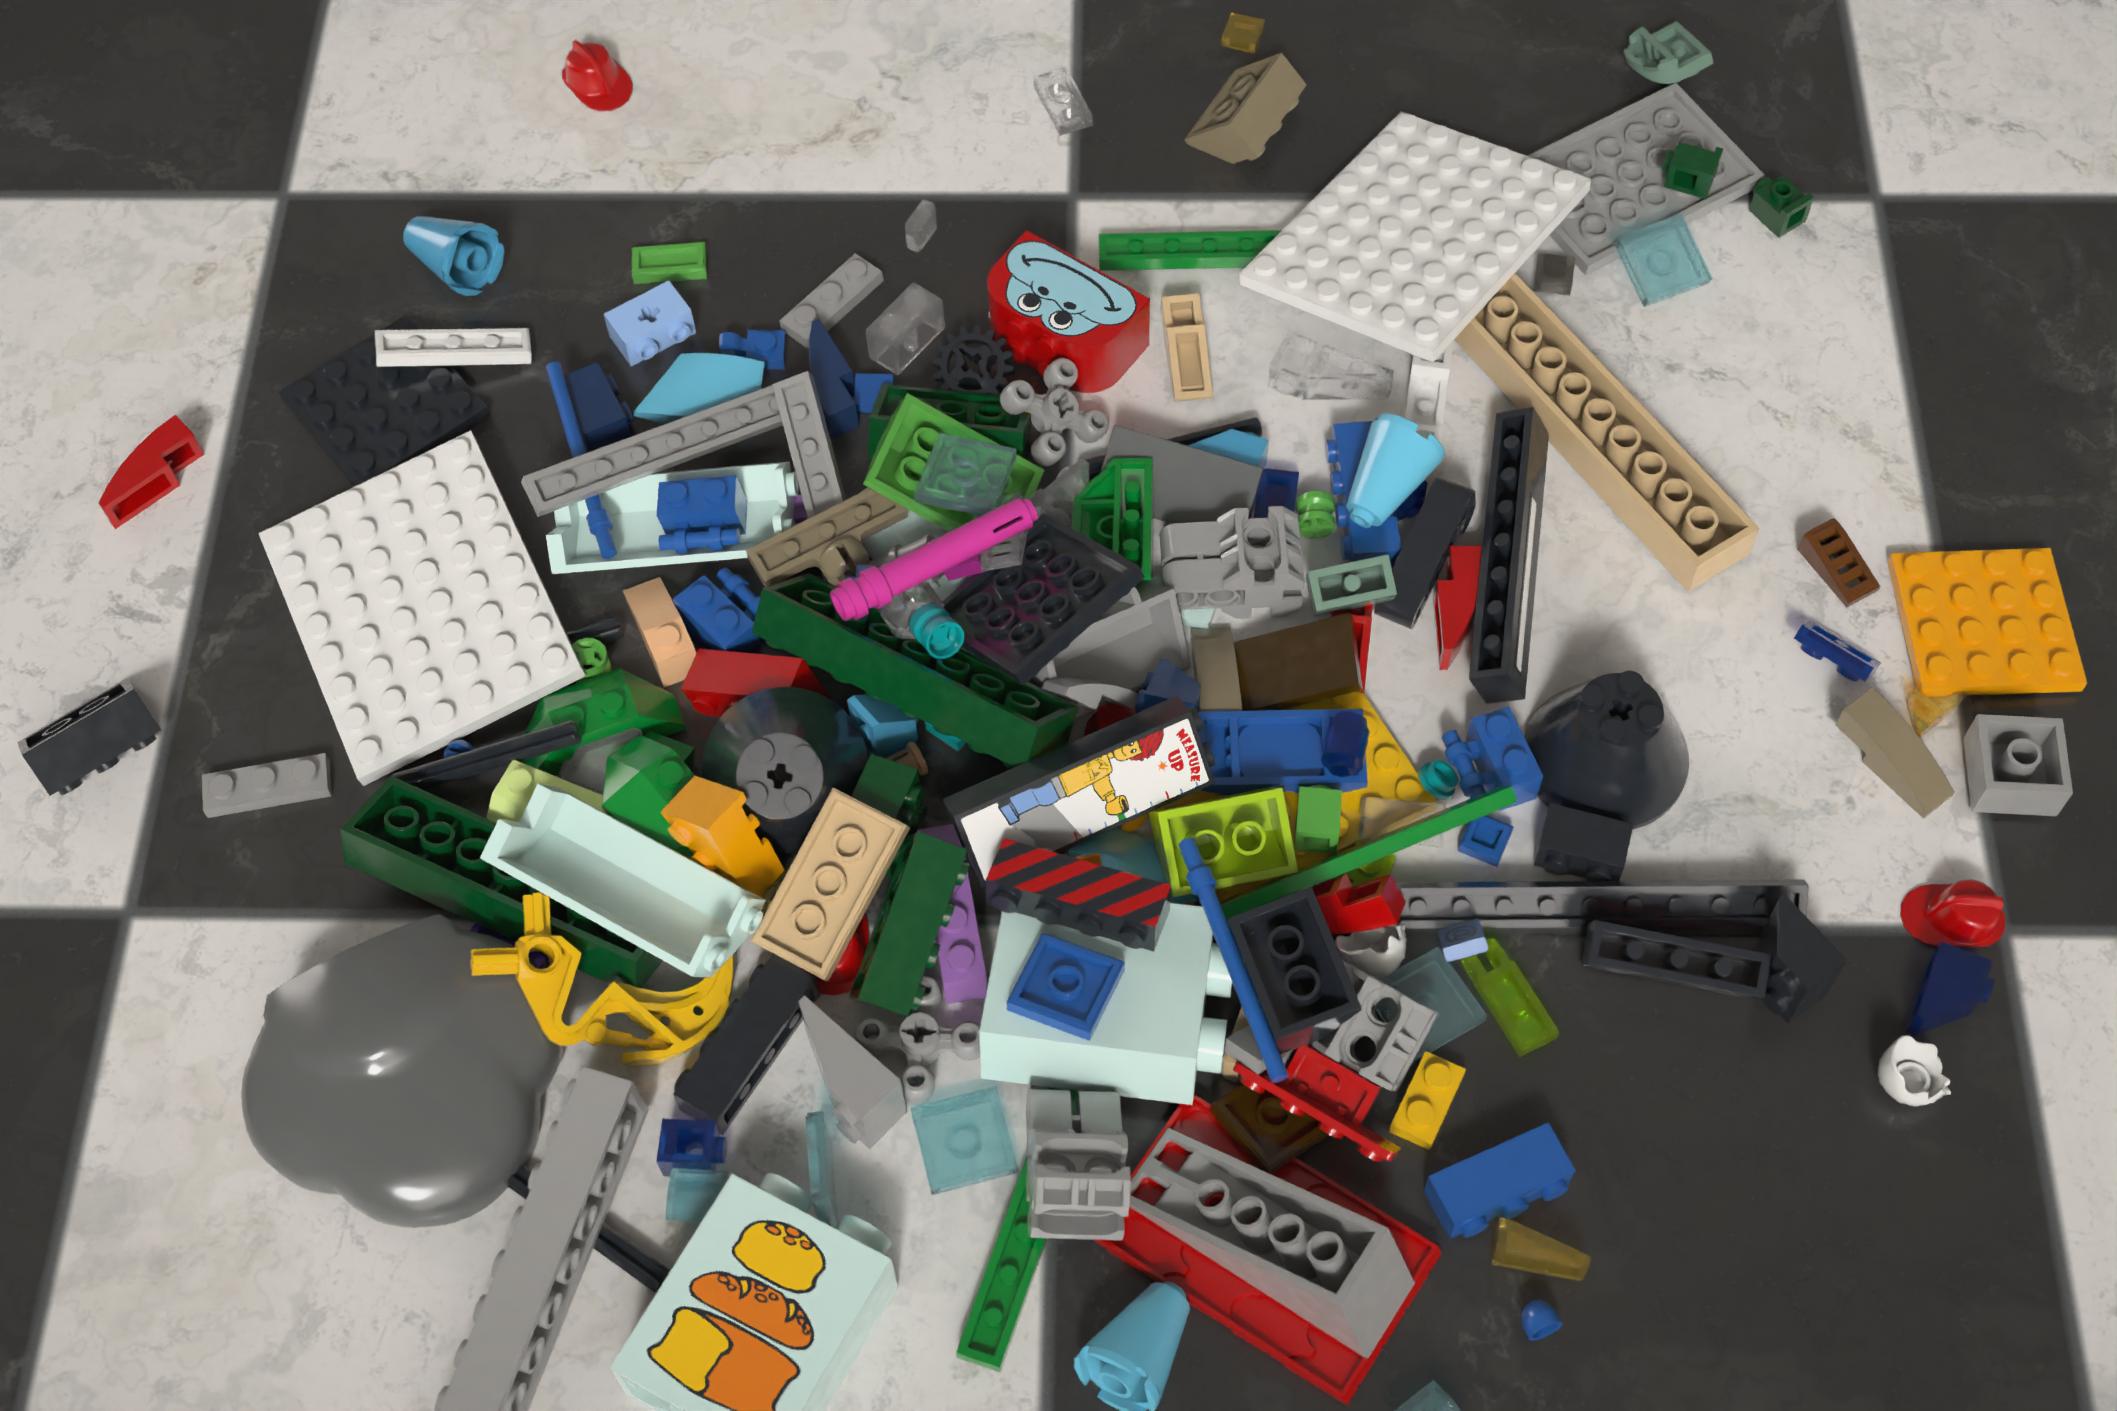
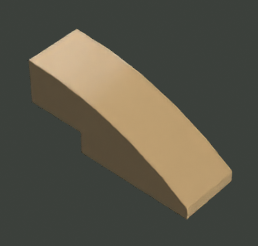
(1186, 347)

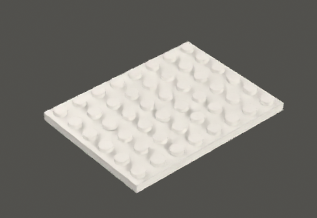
(1415, 235)
(419, 607)

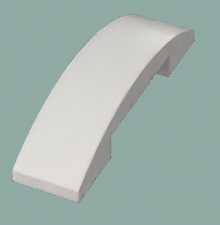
(1428, 393)

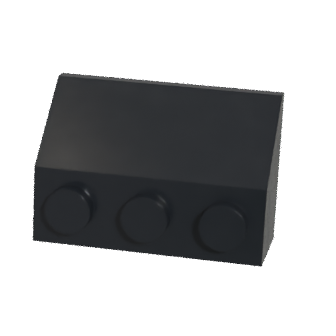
(89, 738)
(1295, 969)

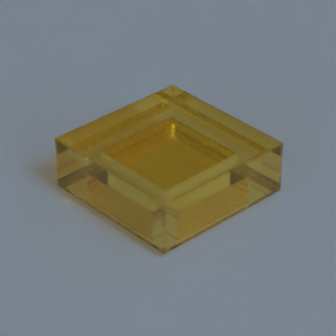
(1243, 32)

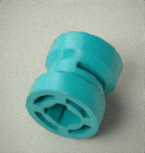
(936, 631)

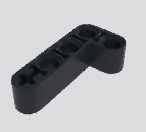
(1440, 520)

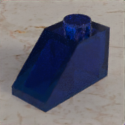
(1950, 988)

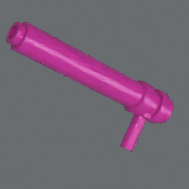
(879, 585)

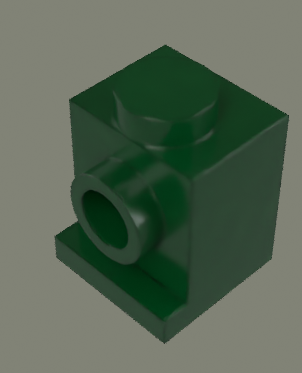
(1691, 169)
(1780, 205)

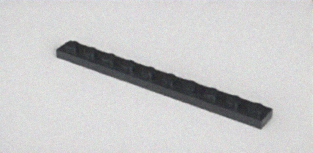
(1582, 902)

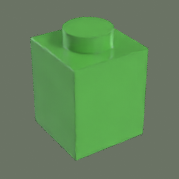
(1318, 819)

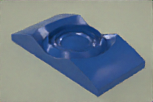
(1272, 750)

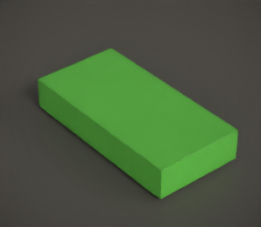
(669, 263)

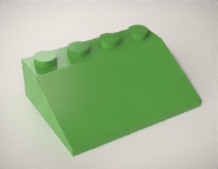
(905, 452)

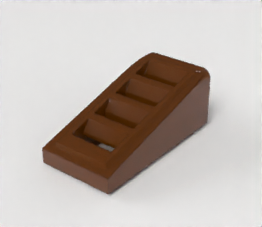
(1838, 542)

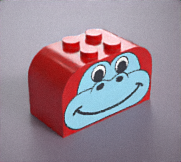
(1064, 308)

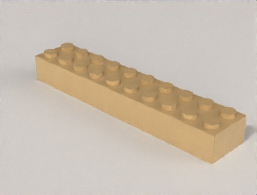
(1608, 436)

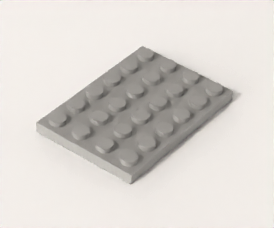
(1625, 164)

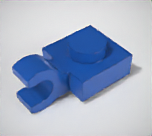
(760, 345)

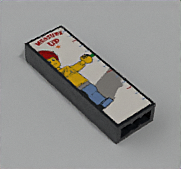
(1085, 786)

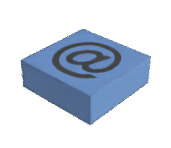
(1462, 940)

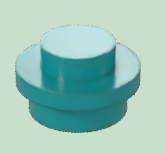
(1438, 779)

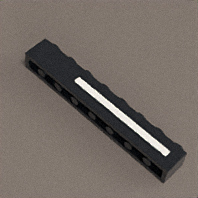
(1509, 557)

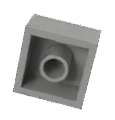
(2017, 765)

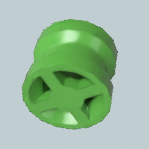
(1315, 514)
(592, 653)

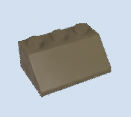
(1248, 110)

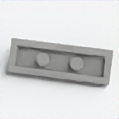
(832, 298)
(266, 785)

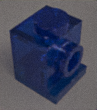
(681, 1137)

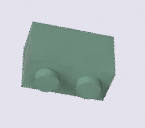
(1351, 585)

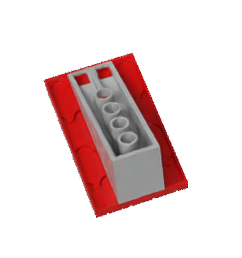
(1273, 1254)

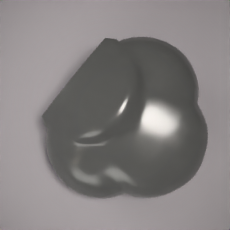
(400, 1077)

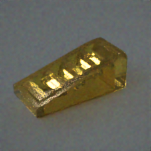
(1533, 1252)

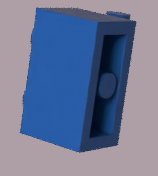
(701, 513)
(714, 617)
(1499, 755)

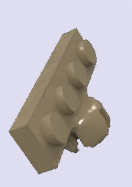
(826, 540)

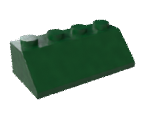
(975, 410)
(909, 924)

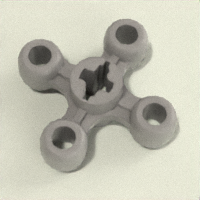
(1054, 411)
(920, 1055)

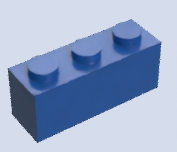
(1499, 1182)

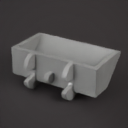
(1124, 643)

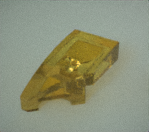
(1930, 711)

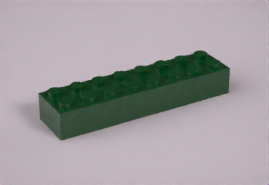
(953, 694)
(435, 855)

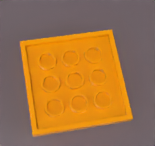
(1986, 622)

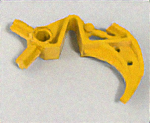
(549, 989)

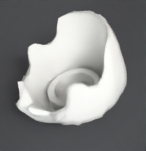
(1374, 950)
(1912, 1072)

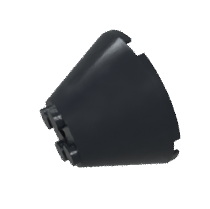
(793, 729)
(1609, 749)

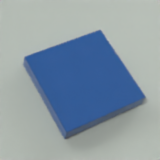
(1065, 986)

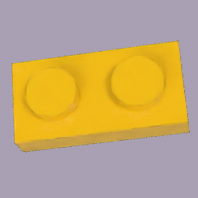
(1427, 1100)

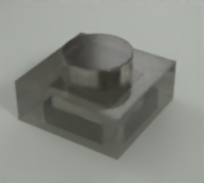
(1554, 274)

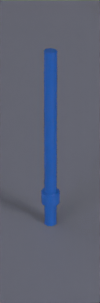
(597, 517)
(1203, 883)

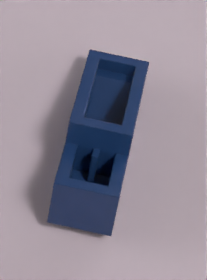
(833, 381)

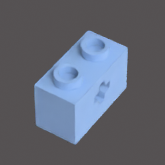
(650, 323)

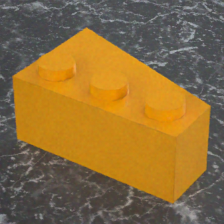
(721, 836)

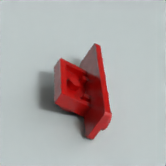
(1329, 1094)

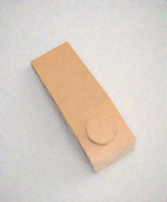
(661, 630)

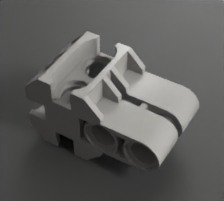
(1219, 566)
(1395, 1041)
(1076, 1165)

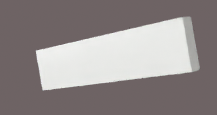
(452, 347)

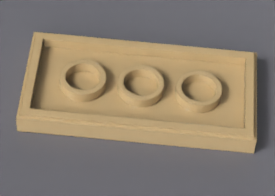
(830, 884)

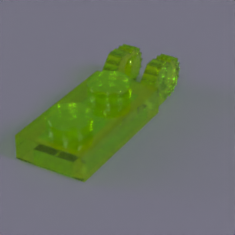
(1511, 1000)

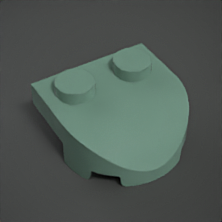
(1667, 54)

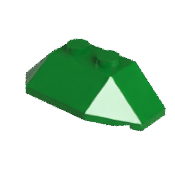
(1119, 510)
(602, 709)
(641, 783)

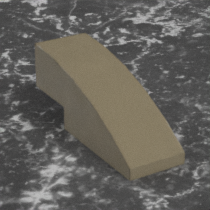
(1215, 669)
(1895, 752)

